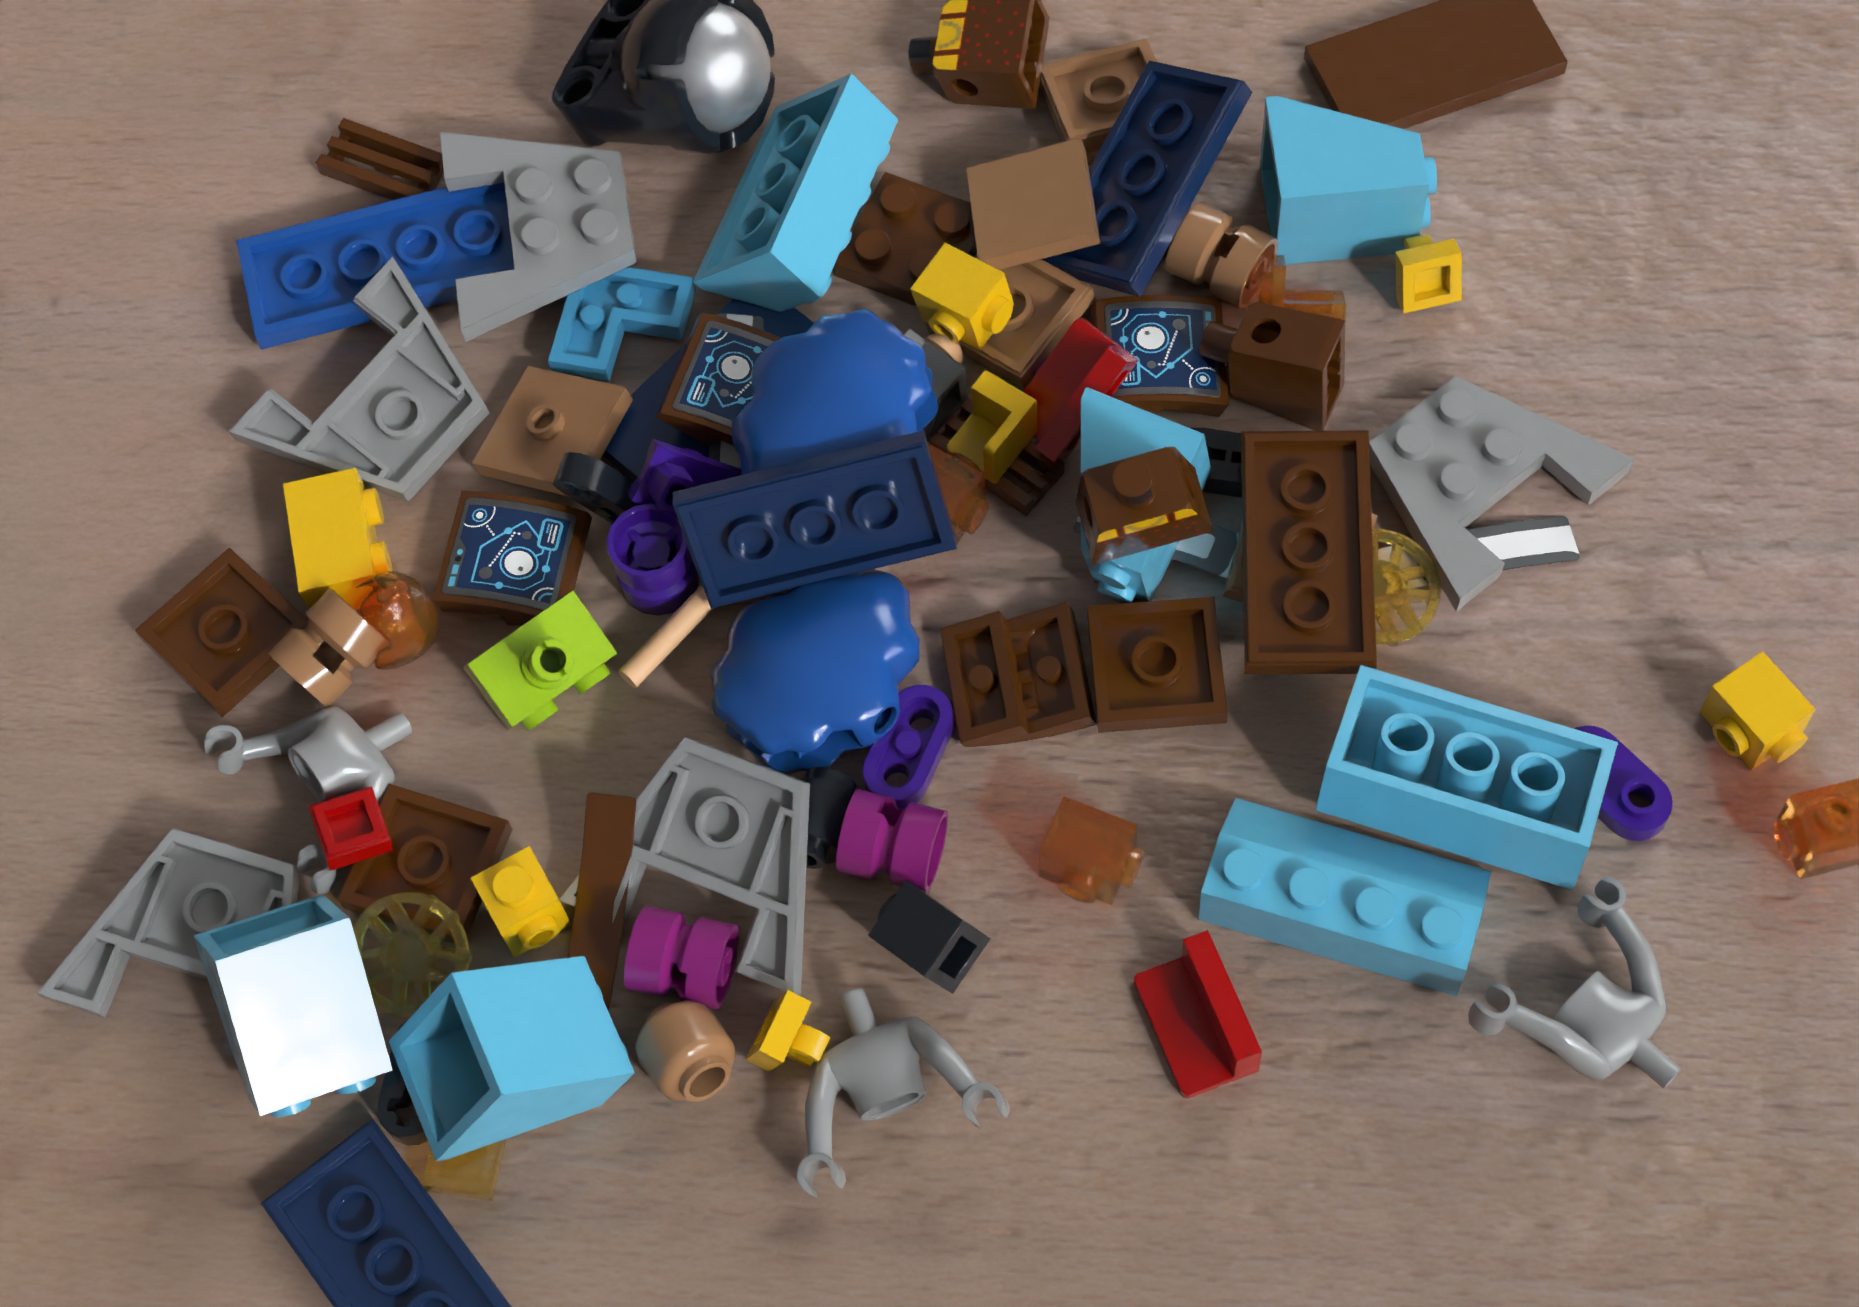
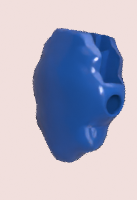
(833, 391)
(816, 669)

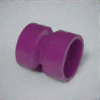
(891, 840)
(682, 957)

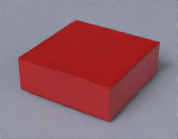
(350, 828)

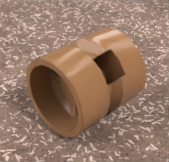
(1201, 250)
(343, 630)

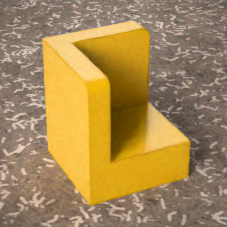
(998, 427)

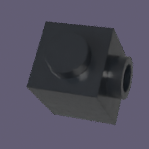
(928, 936)

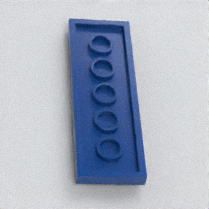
(307, 274)

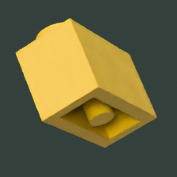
(335, 535)

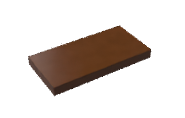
(1435, 60)
(1307, 552)

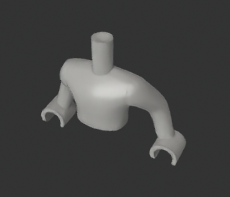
(328, 756)
(1600, 1022)
(882, 1078)

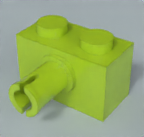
(541, 662)

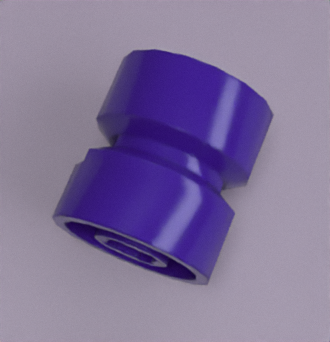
(652, 560)

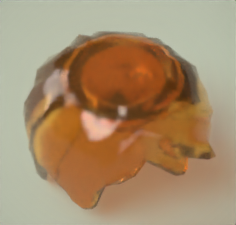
(403, 615)

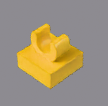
(1428, 273)
(785, 1035)

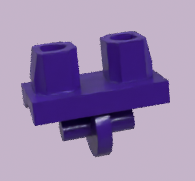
(672, 470)

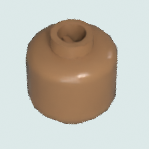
(685, 1051)

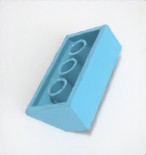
(799, 197)
(1467, 777)
(1344, 896)

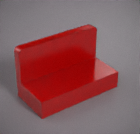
(1079, 361)
(1198, 1018)

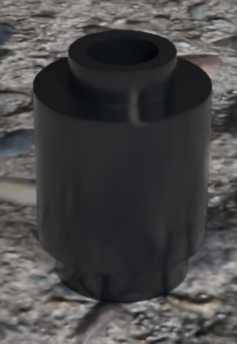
(827, 808)

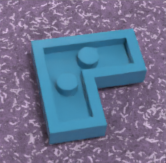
(621, 302)

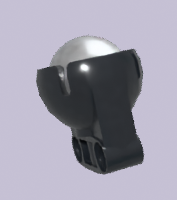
(670, 75)

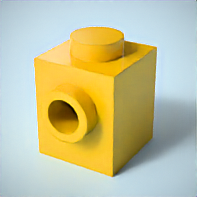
(963, 297)
(1758, 713)
(521, 902)

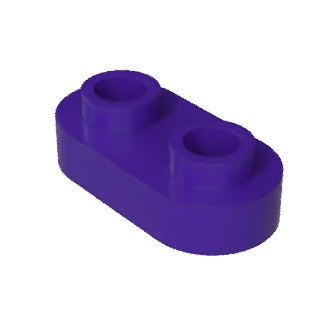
(911, 750)
(1628, 777)

